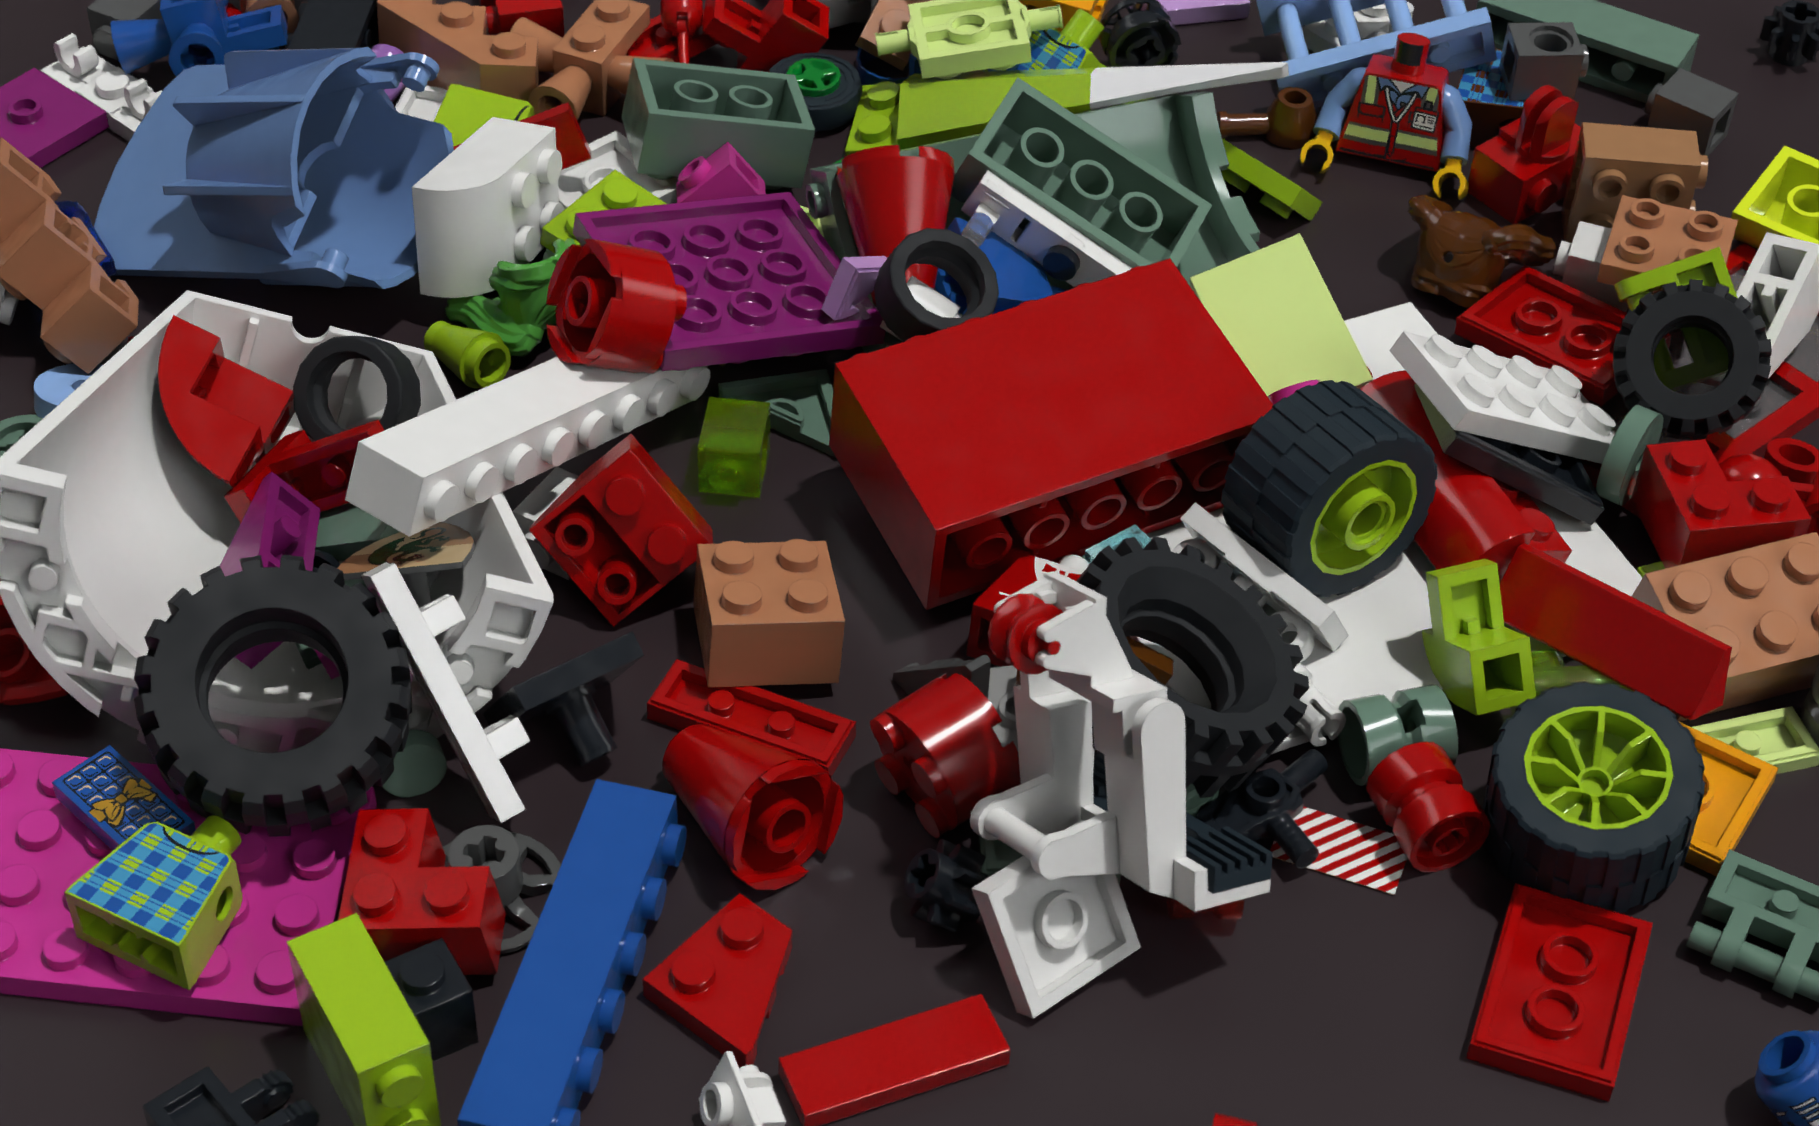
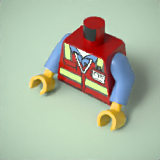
(1398, 114)

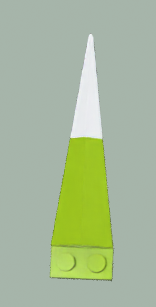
(958, 107)

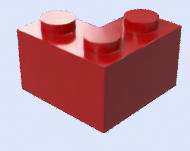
(1700, 514)
(411, 899)

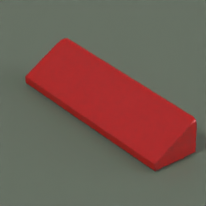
(1614, 633)

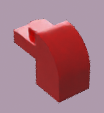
(769, 34)

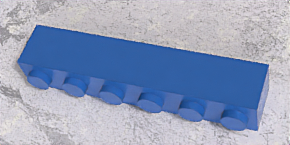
(578, 961)

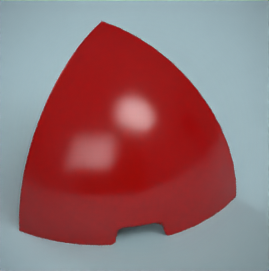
(217, 406)

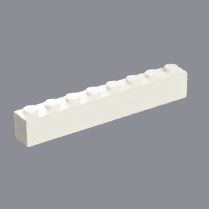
(504, 437)

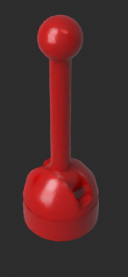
(682, 20)

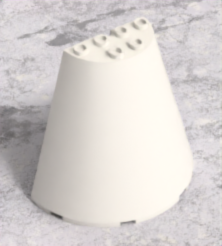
(118, 517)

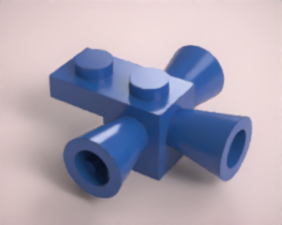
(196, 34)

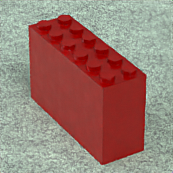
(1043, 428)

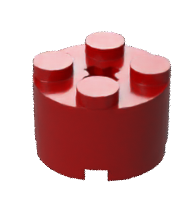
(613, 305)
(944, 751)

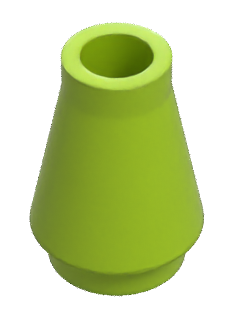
(471, 354)

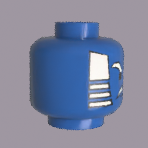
(1790, 1078)

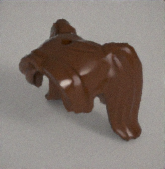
(1477, 247)

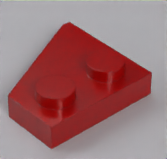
(725, 977)

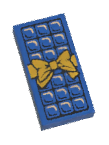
(116, 799)

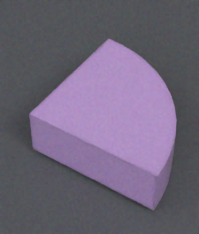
(851, 285)

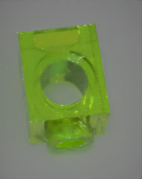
(734, 447)

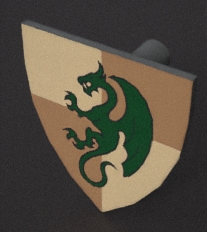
(416, 557)

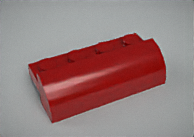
(1470, 510)

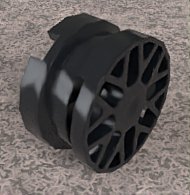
(1141, 36)

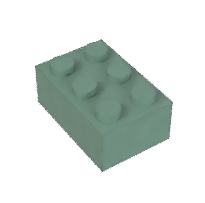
(694, 109)

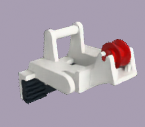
(1129, 800)

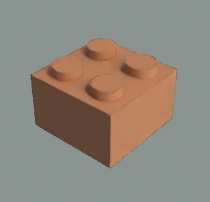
(768, 613)

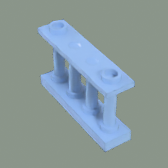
(1455, 41)

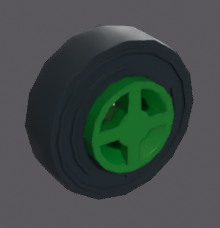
(827, 85)

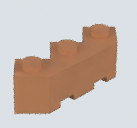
(460, 45)
(58, 267)

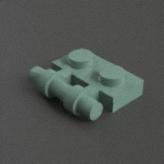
(1768, 906)

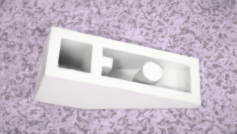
(1784, 291)

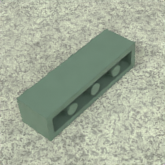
(1624, 48)

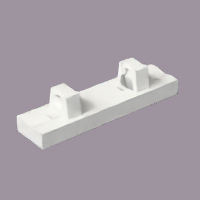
(474, 746)

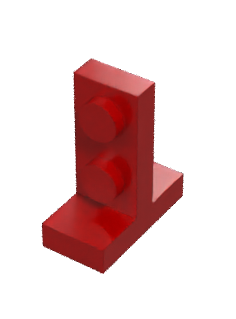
(314, 469)

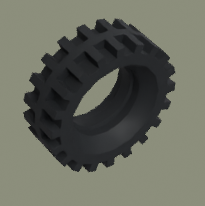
(1222, 641)

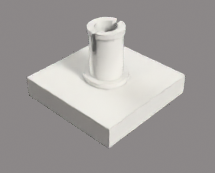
(1053, 931)

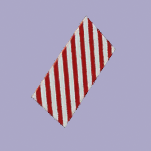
(1350, 850)

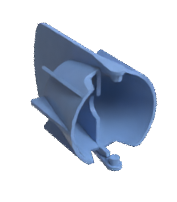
(276, 172)

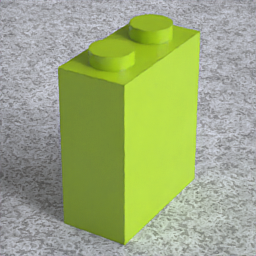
(363, 1027)

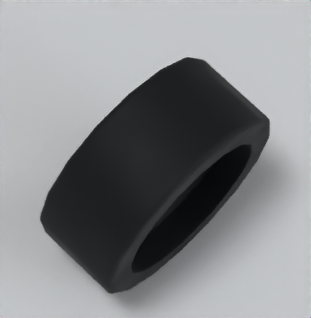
(945, 251)
(320, 364)

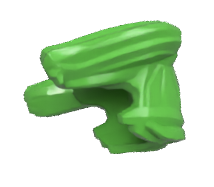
(522, 308)

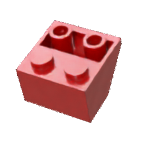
(622, 530)

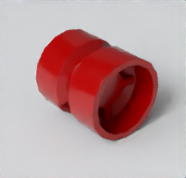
(1428, 806)

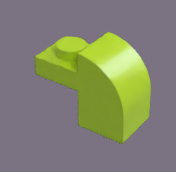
(1469, 647)

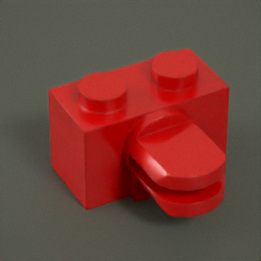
(1529, 159)

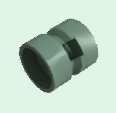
(1381, 727)

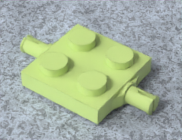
(968, 35)

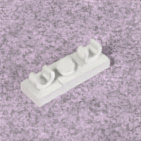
(103, 84)
(1291, 600)

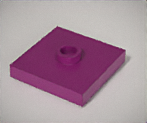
(46, 117)

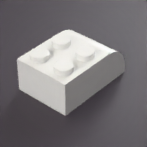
(485, 206)

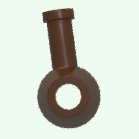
(1285, 124)

